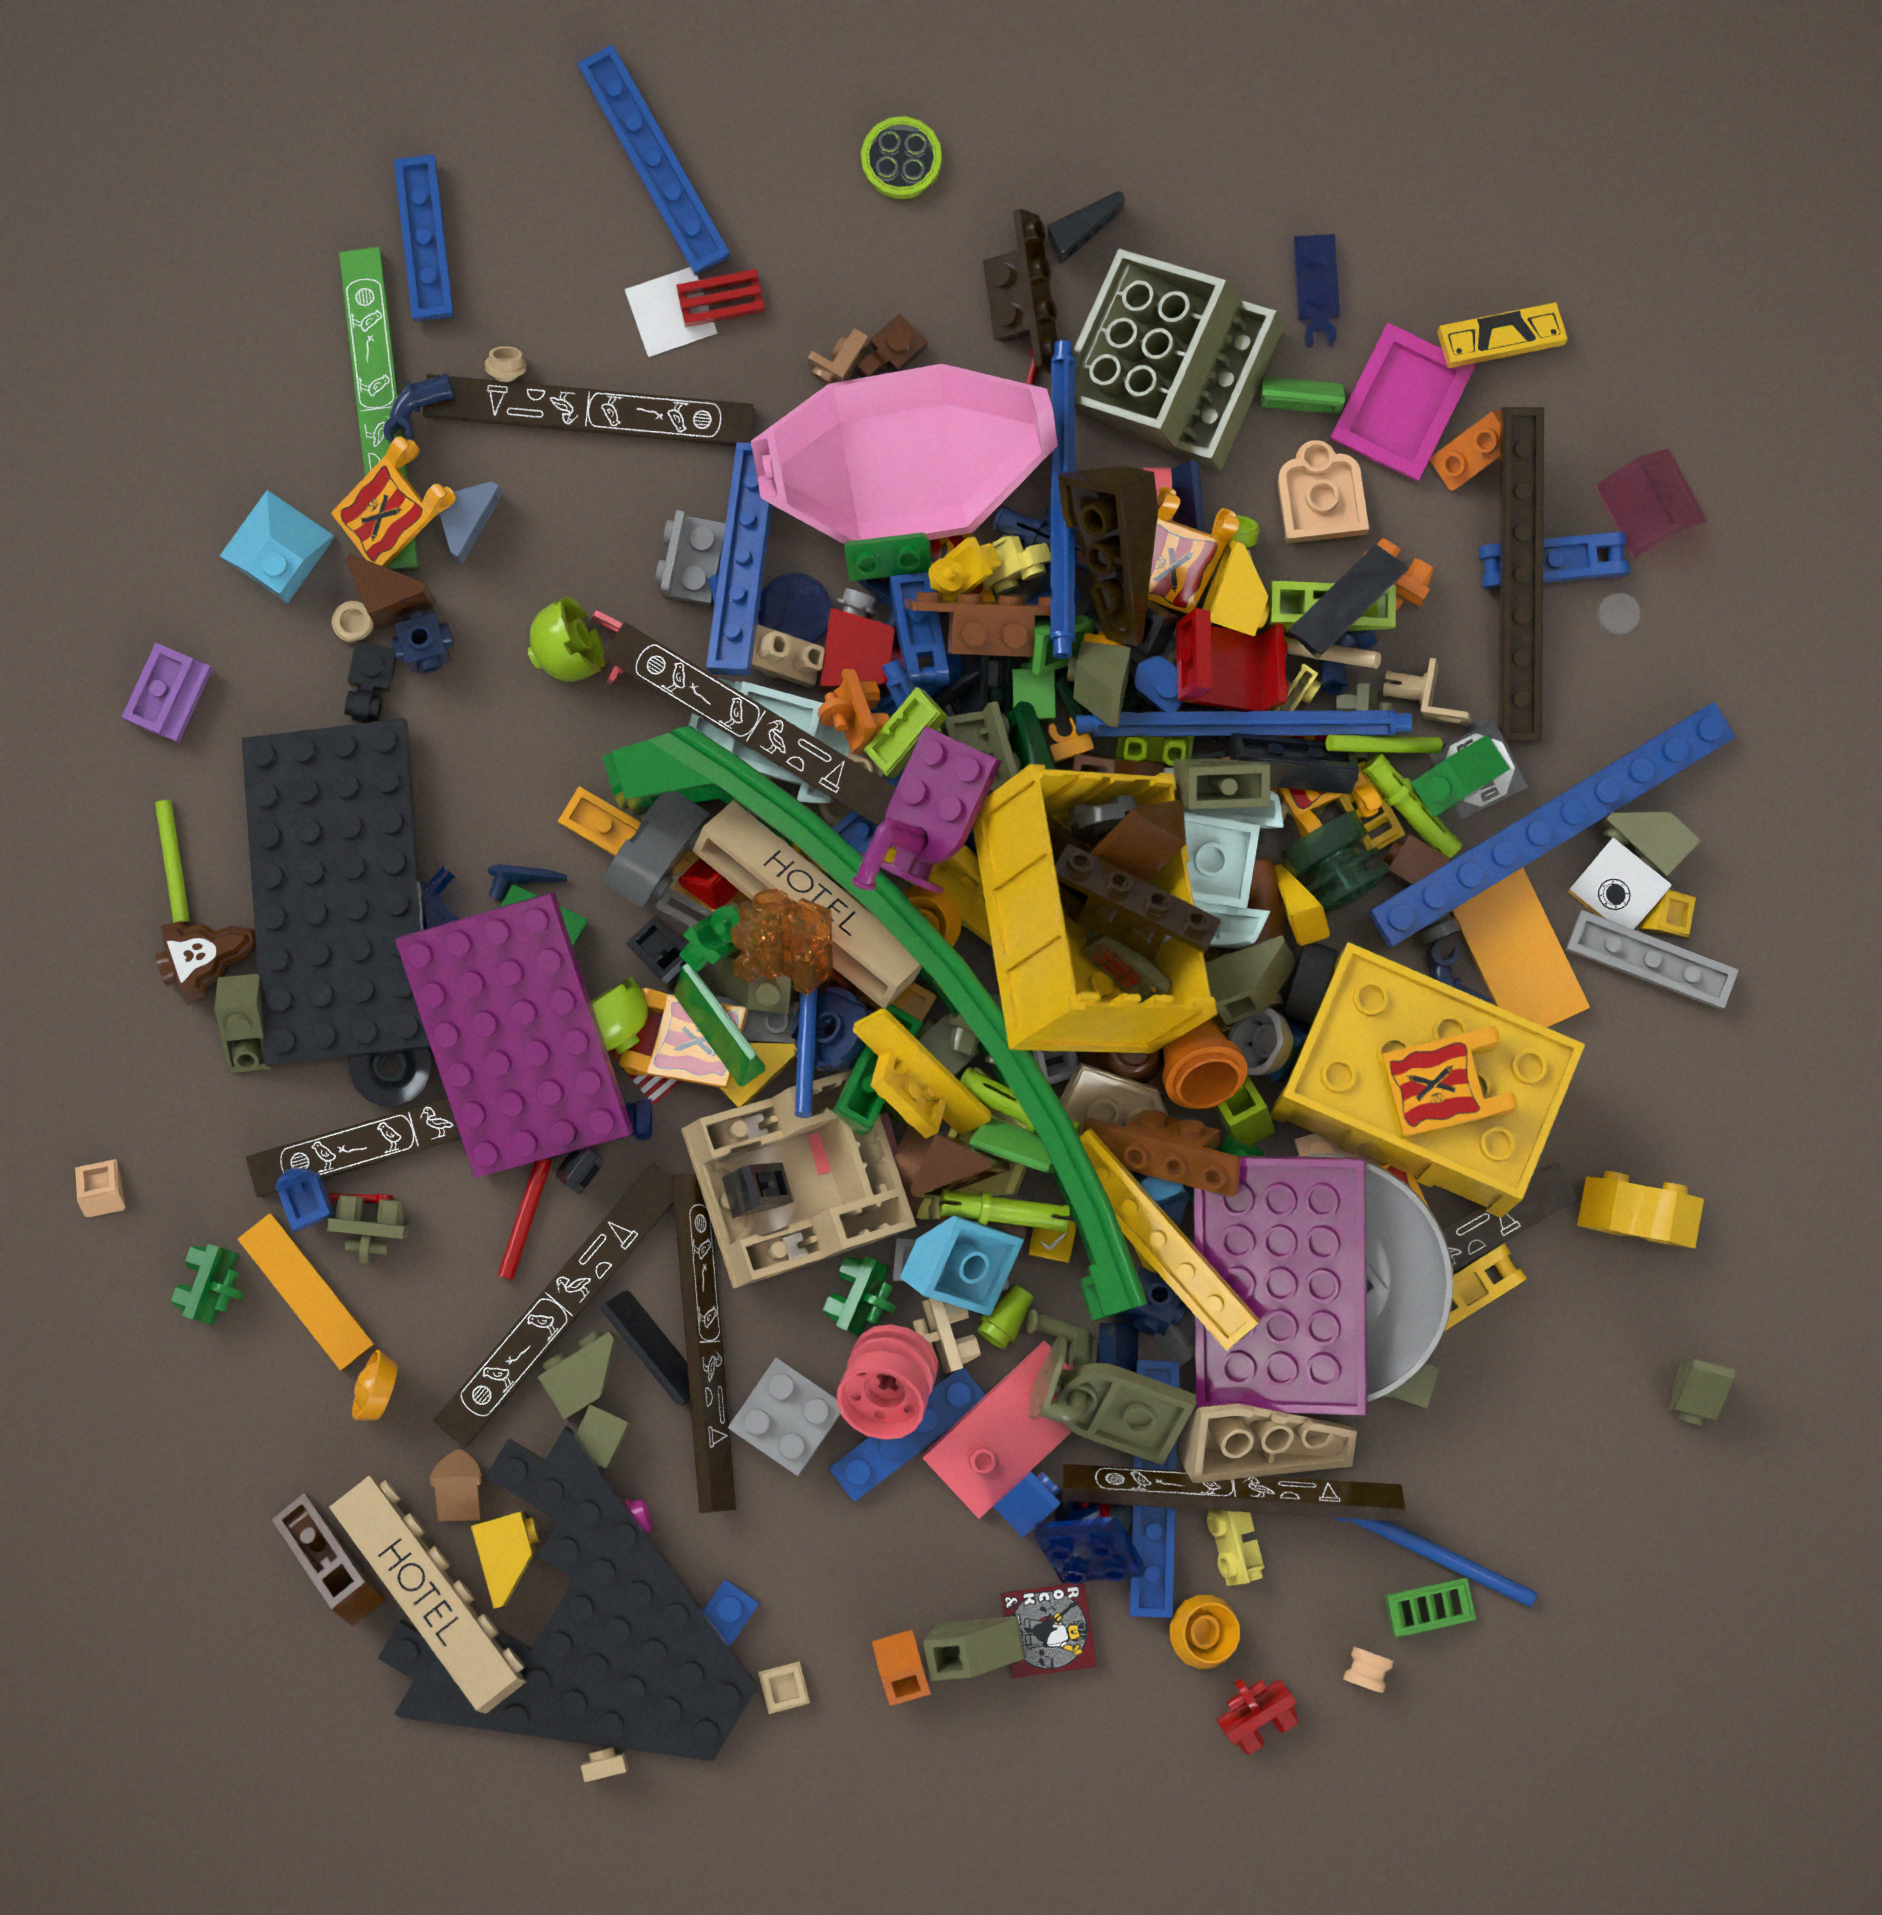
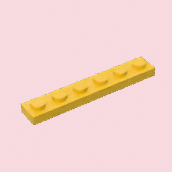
(1169, 1249)

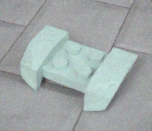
(796, 710)
(1222, 865)

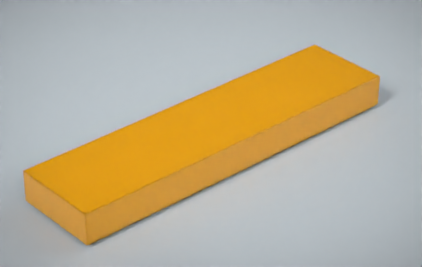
(306, 1291)

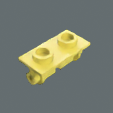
(1236, 1560)

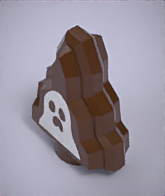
(200, 955)

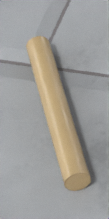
(1338, 654)

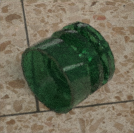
(1336, 862)

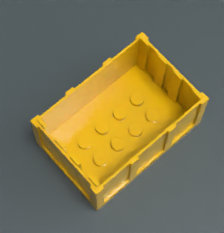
(1045, 983)
(1346, 1094)

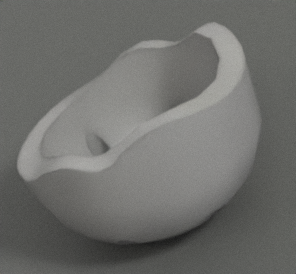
(1270, 1041)

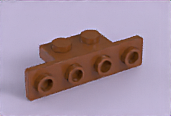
(986, 627)
(1171, 1151)

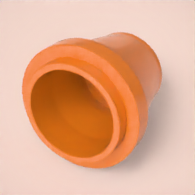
(1203, 1068)

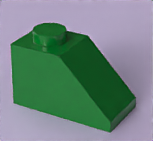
(1460, 776)

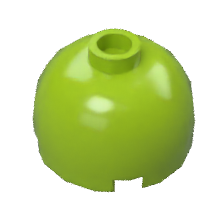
(563, 643)
(621, 1015)

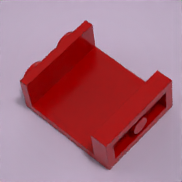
(1230, 667)

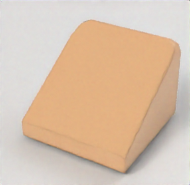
(99, 1188)

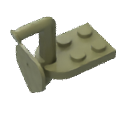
(1104, 1399)

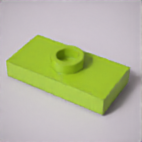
(898, 737)

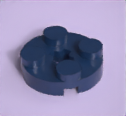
(843, 1046)

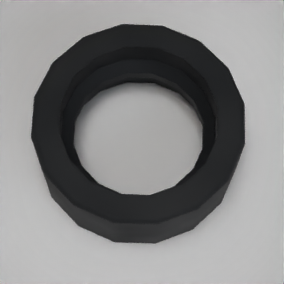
(1309, 982)

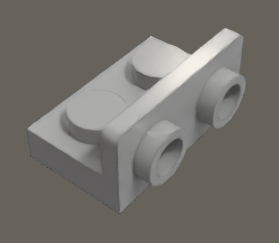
(691, 558)

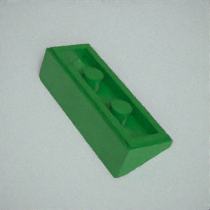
(717, 1027)
(859, 1102)

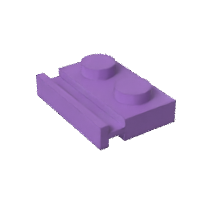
(167, 692)

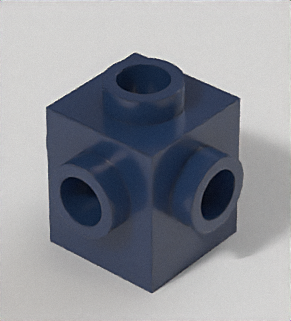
(431, 654)
(1162, 1307)

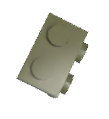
(989, 734)

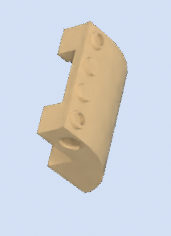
(830, 1211)

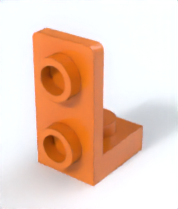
(1469, 452)

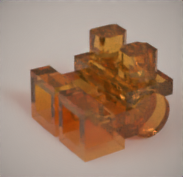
(783, 939)

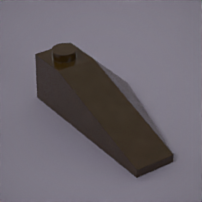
(1116, 529)

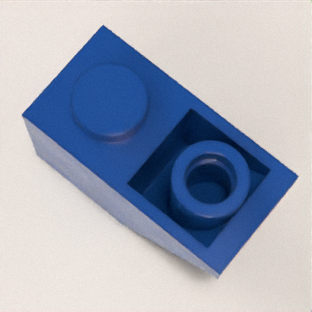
(1028, 1502)

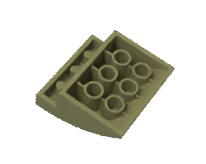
(1172, 357)

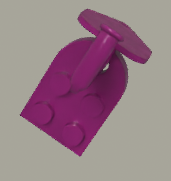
(929, 810)

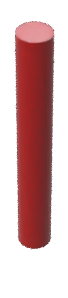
(524, 1219)

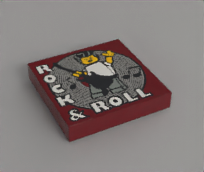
(1052, 1629)

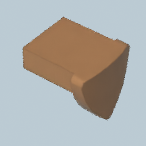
(457, 1487)

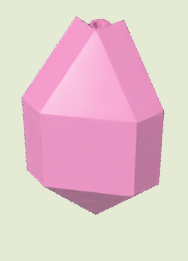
(905, 452)

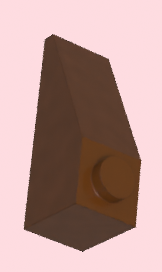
(328, 1561)

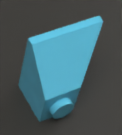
(277, 546)
(962, 1264)

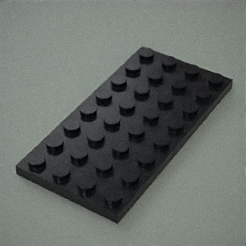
(333, 890)

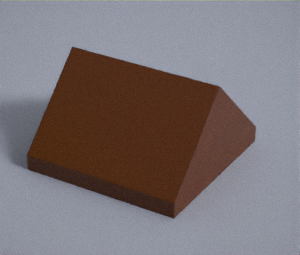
(388, 593)
(1145, 839)
(953, 1166)

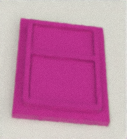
(1401, 403)

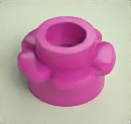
(641, 1512)

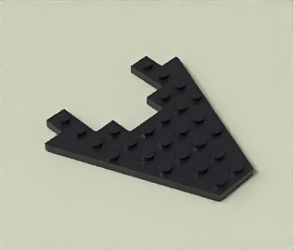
(626, 1647)

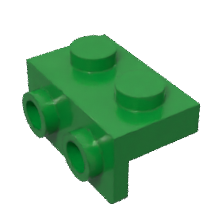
(888, 556)

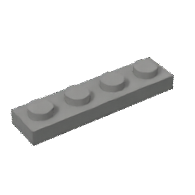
(1651, 960)

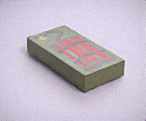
(1126, 967)

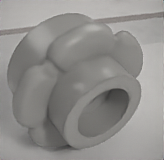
(857, 603)

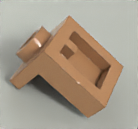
(846, 355)

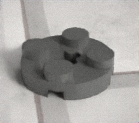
(1094, 823)

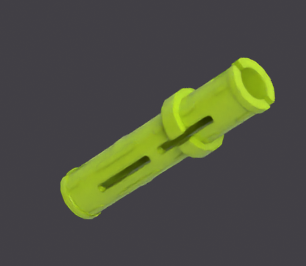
(1400, 794)
(998, 1097)
(1003, 1210)

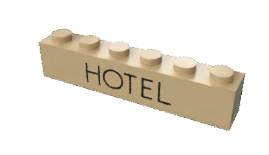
(760, 860)
(428, 1594)

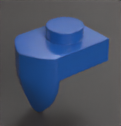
(1158, 683)
(303, 1198)

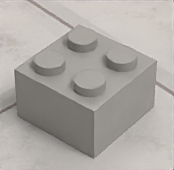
(786, 1416)

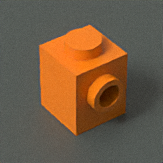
(897, 1659)

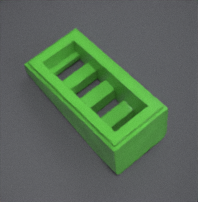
(1396, 1616)

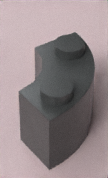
(651, 855)

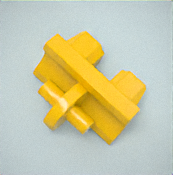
(963, 568)

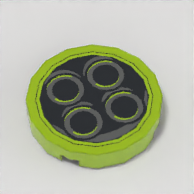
(901, 157)

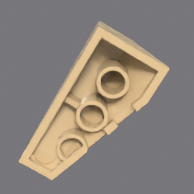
(1257, 1442)

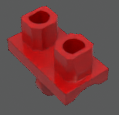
(1255, 1708)

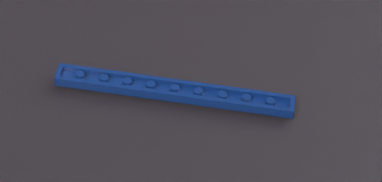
(1551, 824)

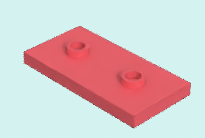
(996, 1439)

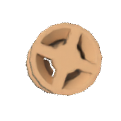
(1368, 1670)

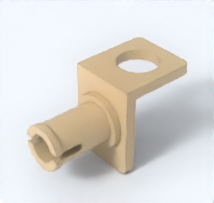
(1423, 689)

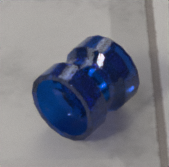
(642, 1118)

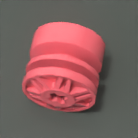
(887, 1382)

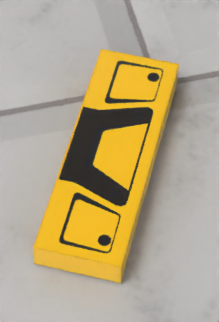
(1502, 335)

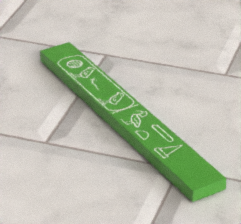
(372, 363)

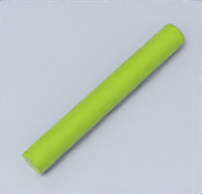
(1383, 744)
(172, 861)

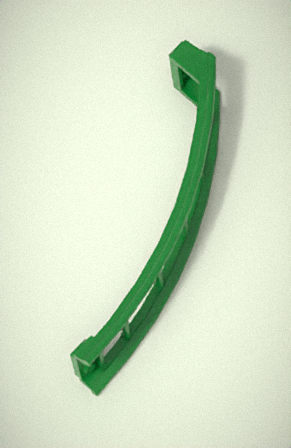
(708, 772)

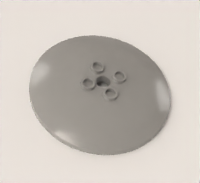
(1406, 1280)

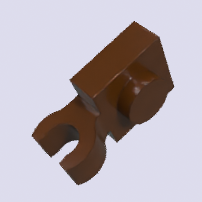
(893, 346)

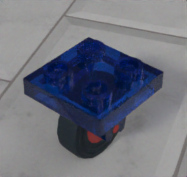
(1090, 1542)

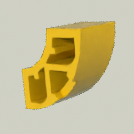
(1641, 1211)

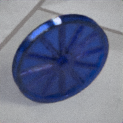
(796, 606)

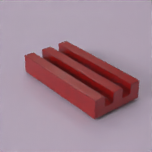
(719, 282)

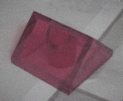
(1650, 501)

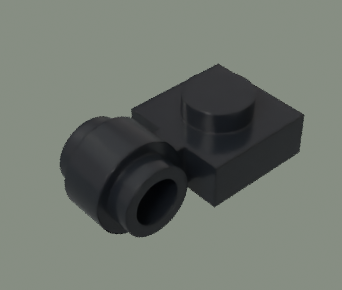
(372, 670)

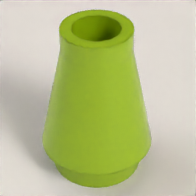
(1006, 1318)

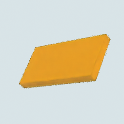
(1519, 952)

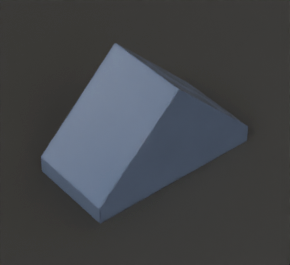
(468, 517)

